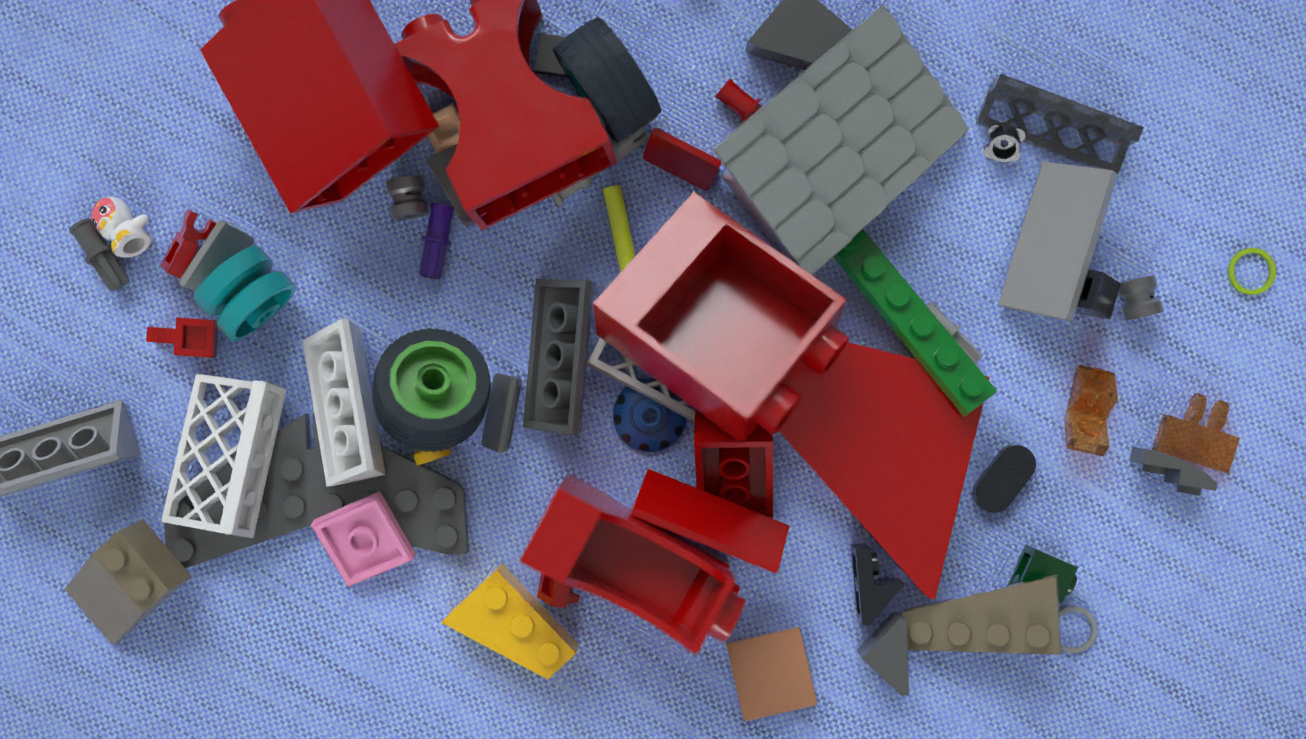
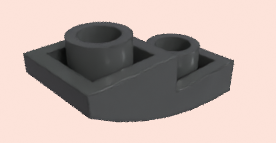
(1176, 471)

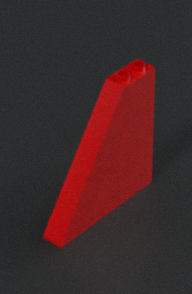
(888, 452)

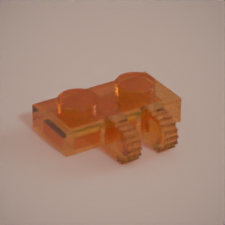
(1195, 442)

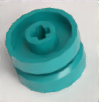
(244, 293)

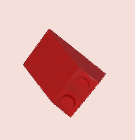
(733, 468)

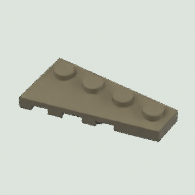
(1002, 620)

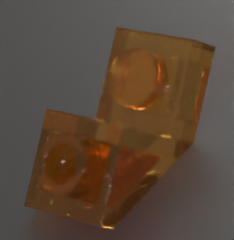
(1088, 407)

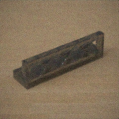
(1066, 112)

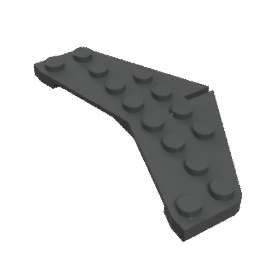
(295, 493)

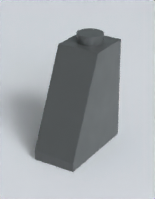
(797, 33)

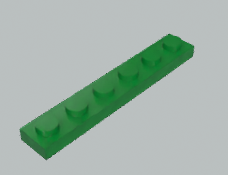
(914, 324)

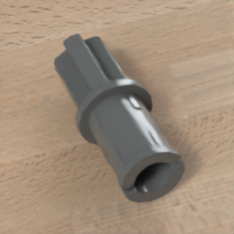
(99, 254)

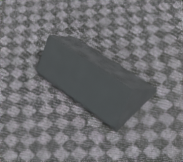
(558, 355)

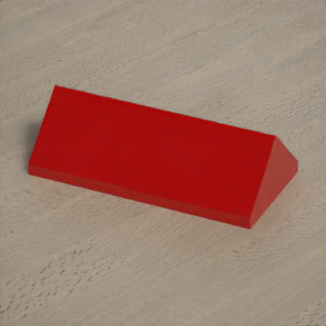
(710, 520)

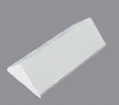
(343, 404)

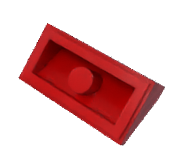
(681, 159)

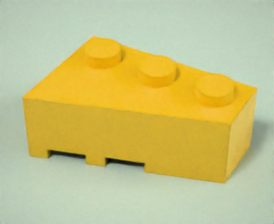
(513, 623)

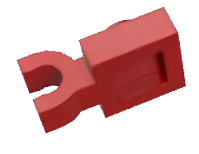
(185, 245)
(189, 337)

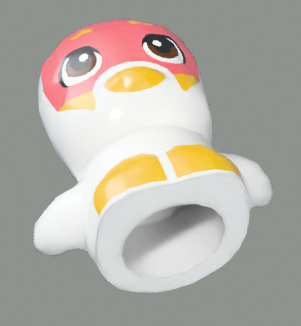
(115, 223)

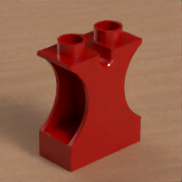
(515, 130)
(651, 572)

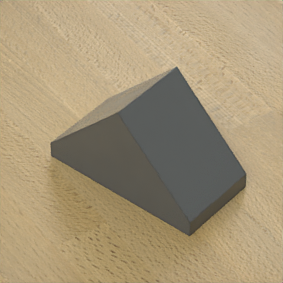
(888, 652)

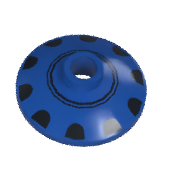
(636, 431)

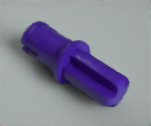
(436, 241)

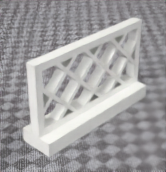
(248, 459)

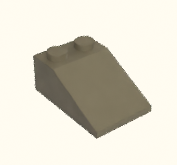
(126, 580)

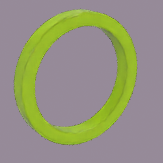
(1271, 265)

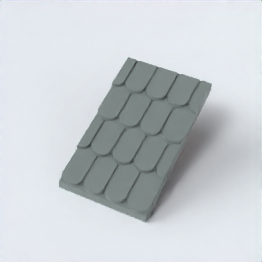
(840, 142)

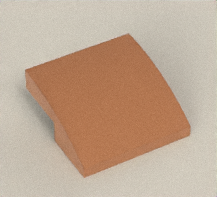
(771, 674)

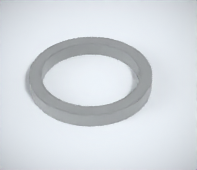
(1093, 633)

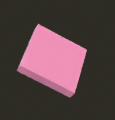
(363, 539)

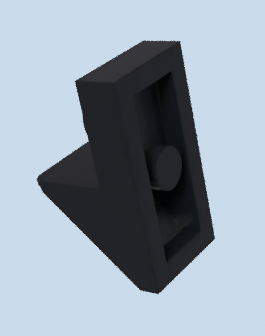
(870, 593)

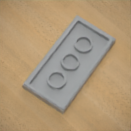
(1057, 240)

